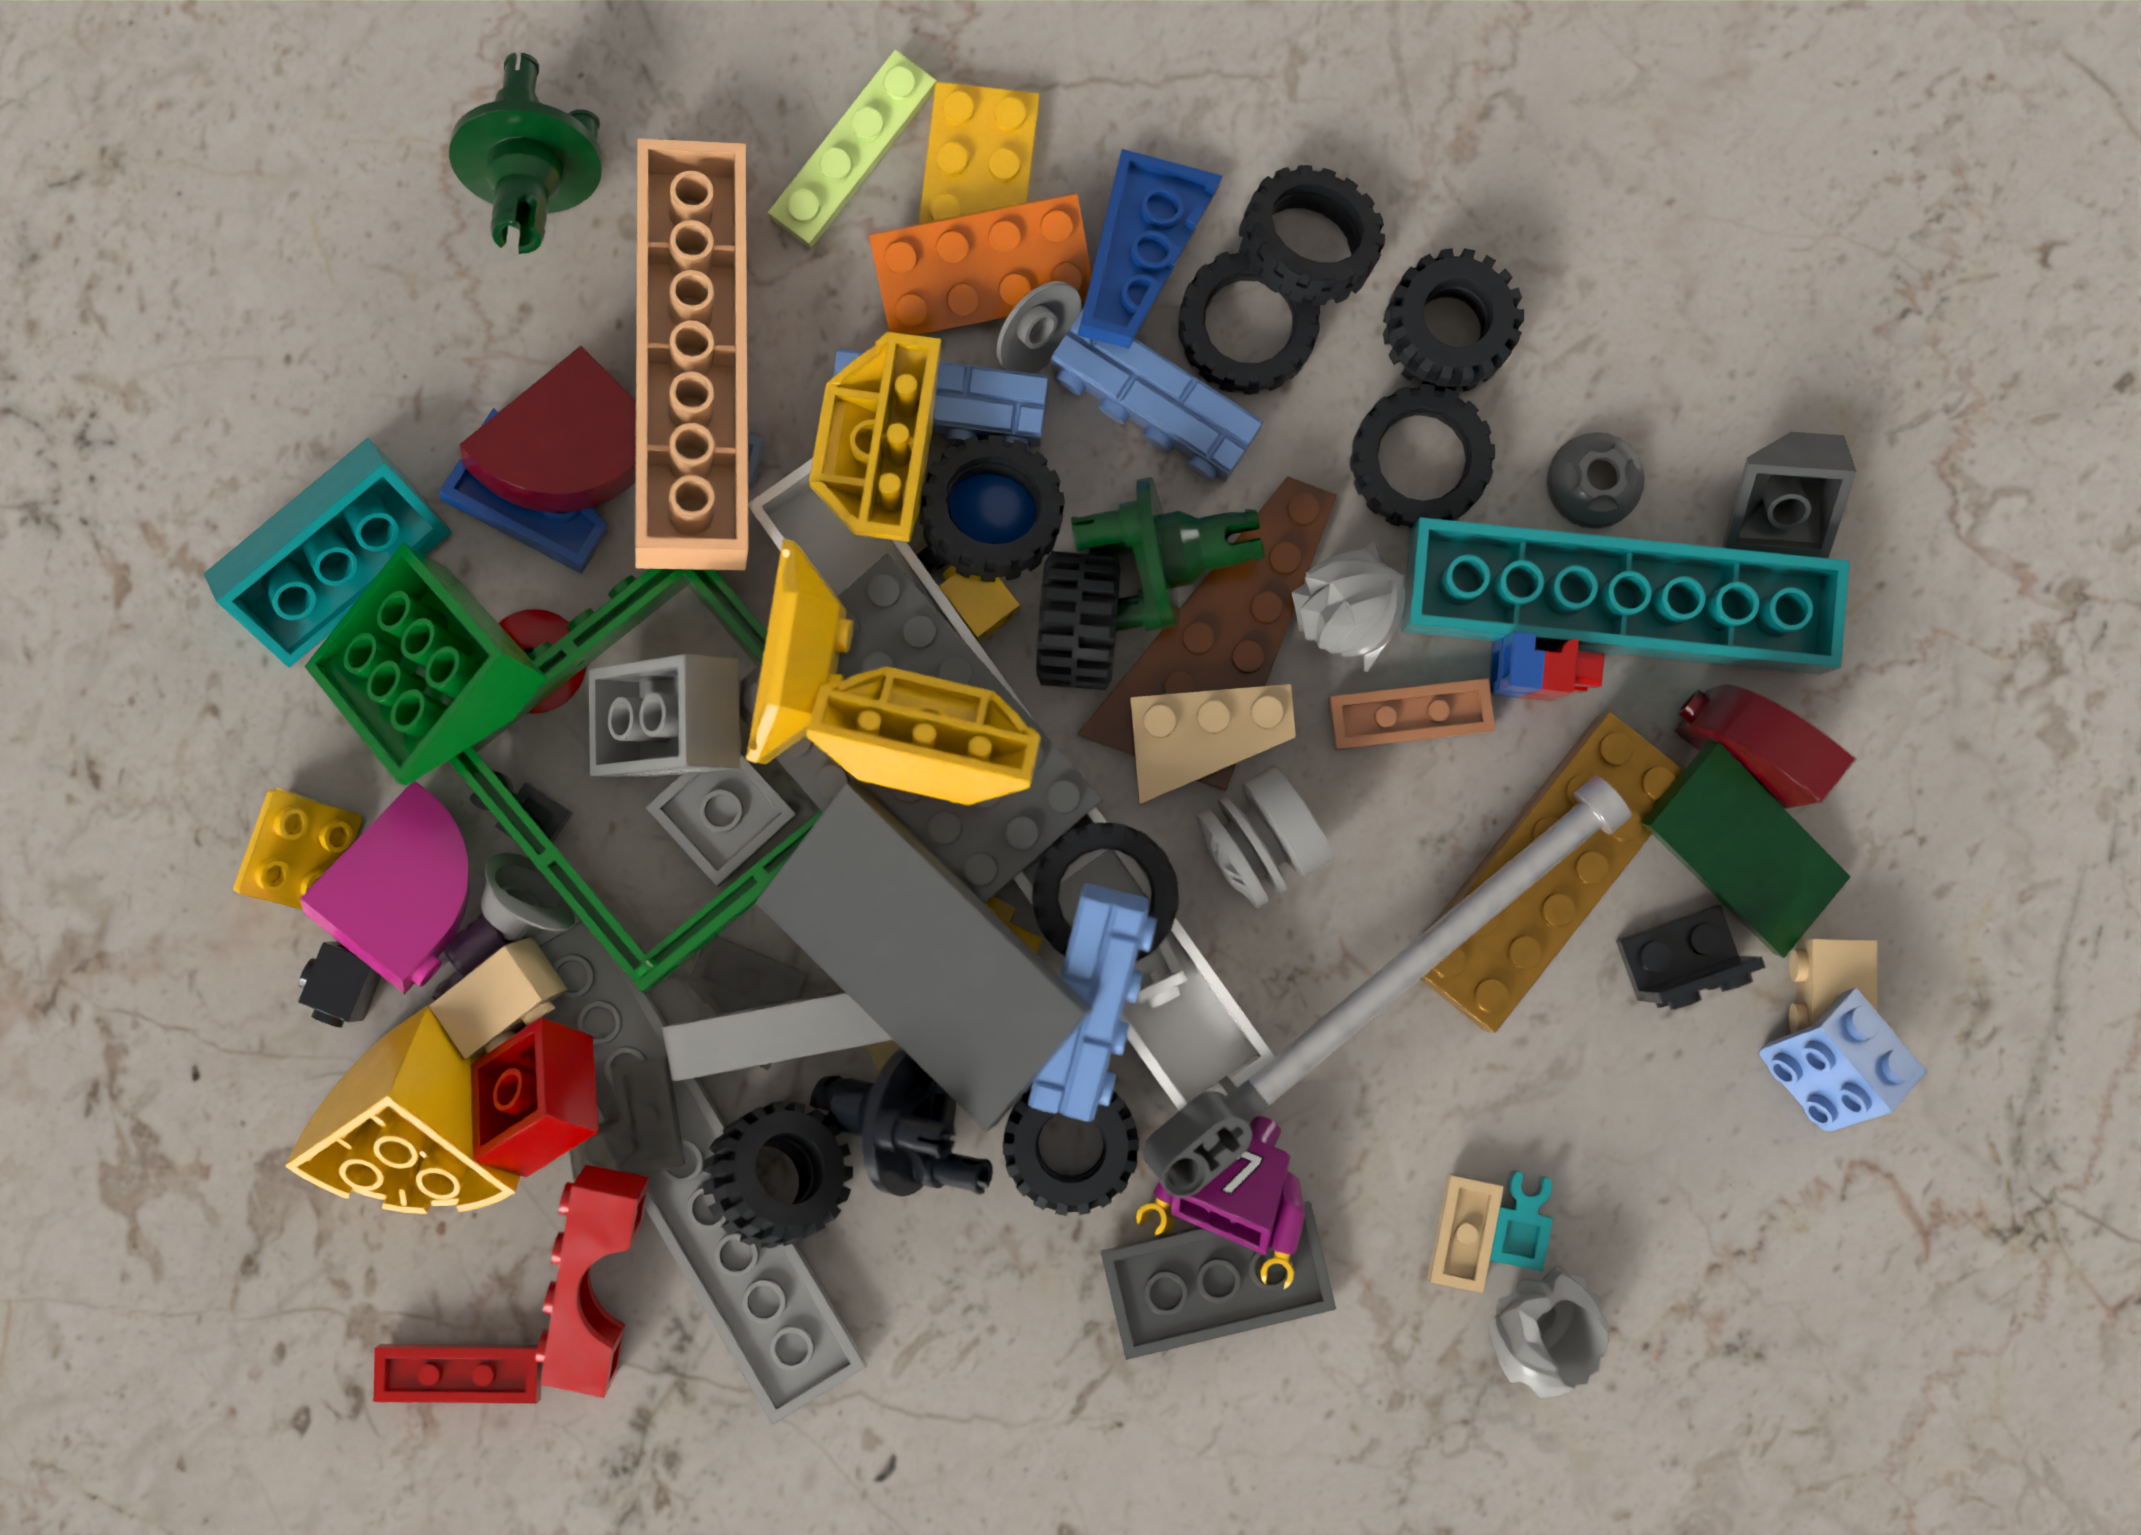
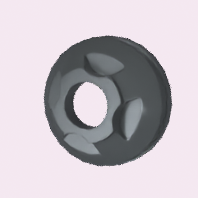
(1575, 495)

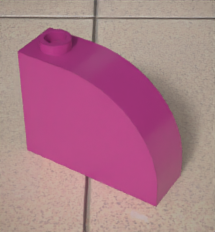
(397, 890)

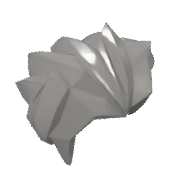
(1351, 604)
(1550, 1333)

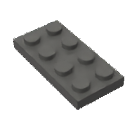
(1209, 1287)

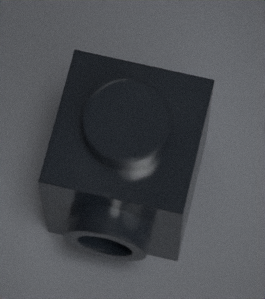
(337, 985)

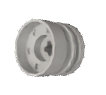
(1264, 836)

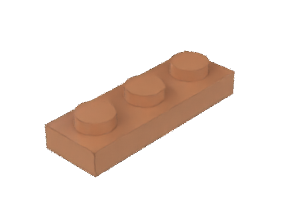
(1411, 714)

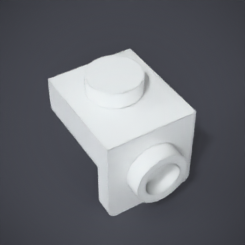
(1159, 976)

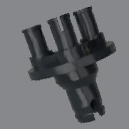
(903, 1128)

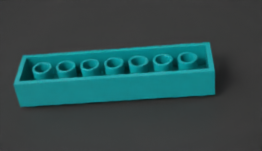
(1626, 595)

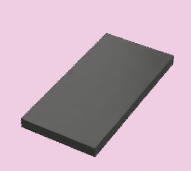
(923, 955)

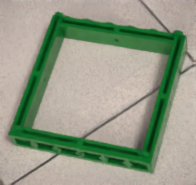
(587, 639)

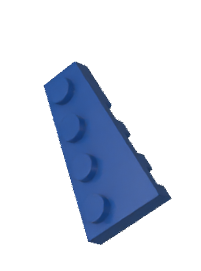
(1142, 238)

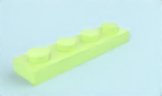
(852, 149)

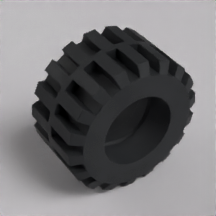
(1476, 286)
(1077, 620)
(818, 1165)
(1071, 1192)

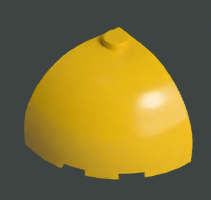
(402, 1127)

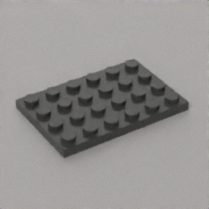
(979, 841)

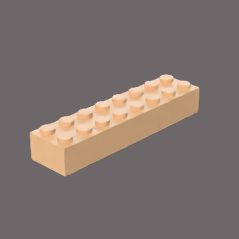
(691, 356)

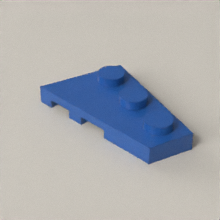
(563, 536)

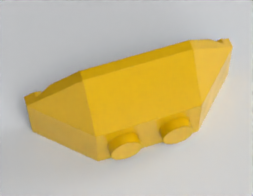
(878, 436)
(799, 655)
(924, 735)

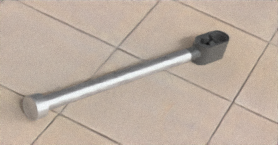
(1215, 1128)

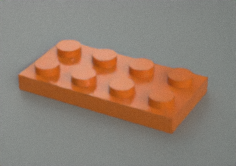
(978, 263)

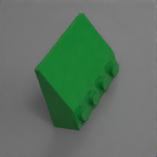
(422, 667)

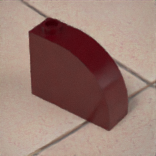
(560, 441)
(1771, 742)

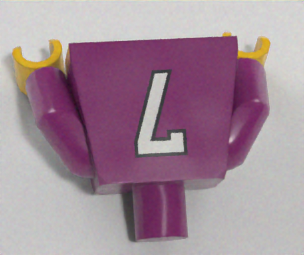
(1247, 1203)

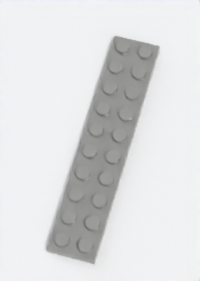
(756, 1297)

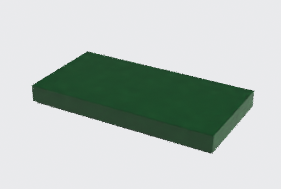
(1745, 848)

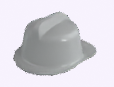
(521, 899)

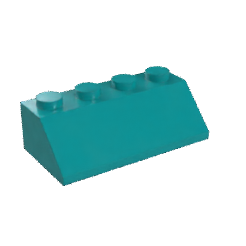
(322, 552)

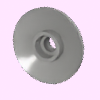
(1037, 326)

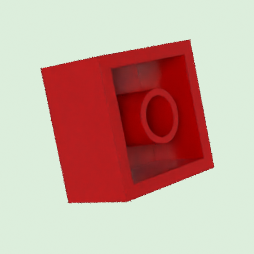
(533, 1098)

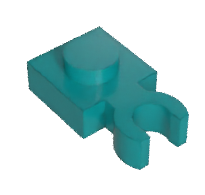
(1520, 1231)

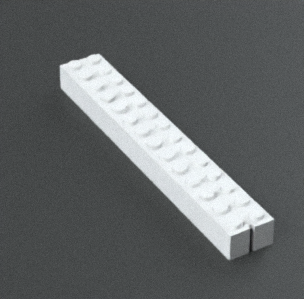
(1184, 1041)

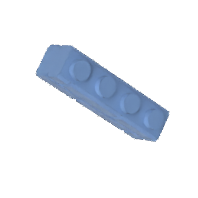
(1159, 398)
(982, 401)
(1101, 971)

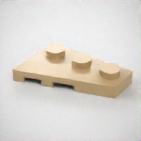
(1205, 731)

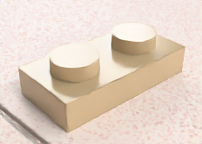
(1465, 1233)

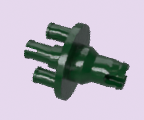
(526, 156)
(1168, 551)

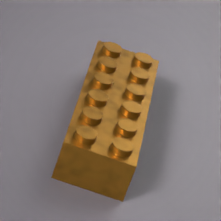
(1510, 953)

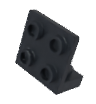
(1684, 957)

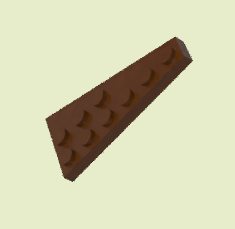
(1228, 623)

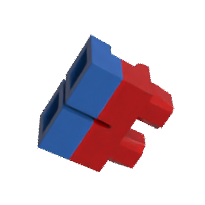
(1541, 675)

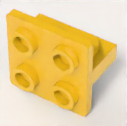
(293, 846)

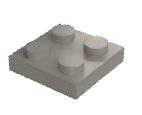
(722, 817)

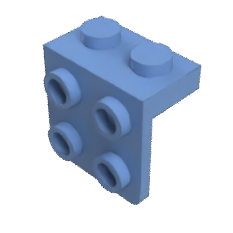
(1844, 1065)

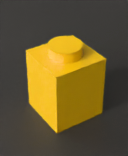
(979, 603)

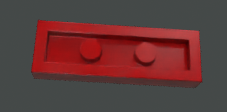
(456, 1374)

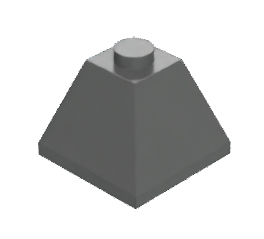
(1792, 496)

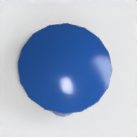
(991, 508)

